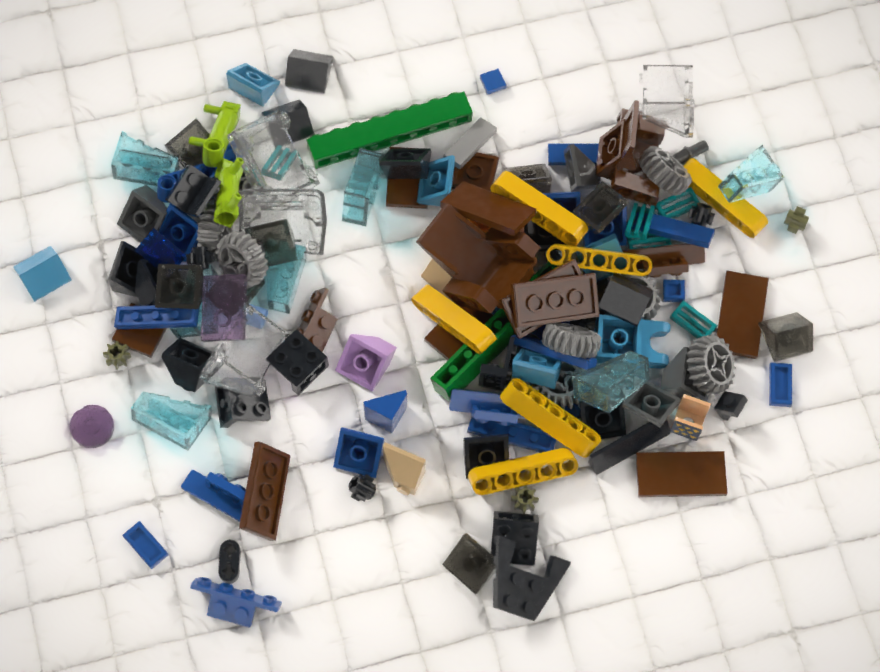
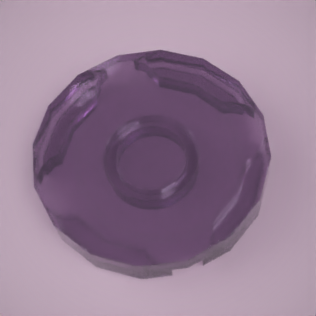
(92, 426)

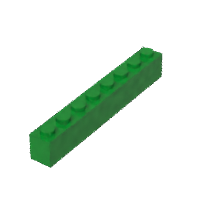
(389, 129)
(466, 363)

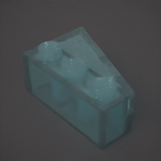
(611, 381)
(171, 418)

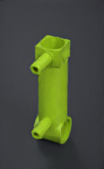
(217, 142)
(228, 196)

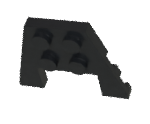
(519, 590)

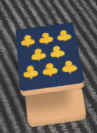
(690, 408)

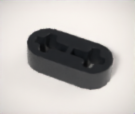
(224, 561)

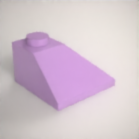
(365, 359)

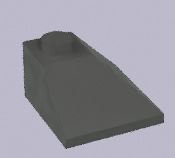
(580, 169)
(142, 213)
(676, 378)
(652, 403)

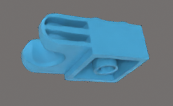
(631, 338)

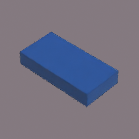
(780, 384)
(145, 545)

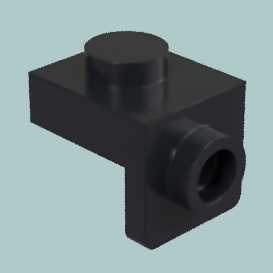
(730, 405)

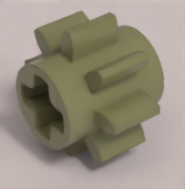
(796, 220)
(112, 352)
(519, 501)

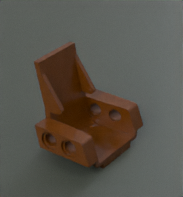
(620, 152)
(477, 261)

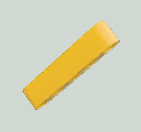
(548, 213)
(739, 213)
(610, 257)
(453, 319)
(550, 417)
(533, 474)

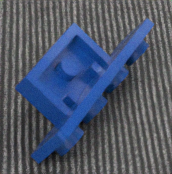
(483, 406)
(216, 492)
(234, 604)

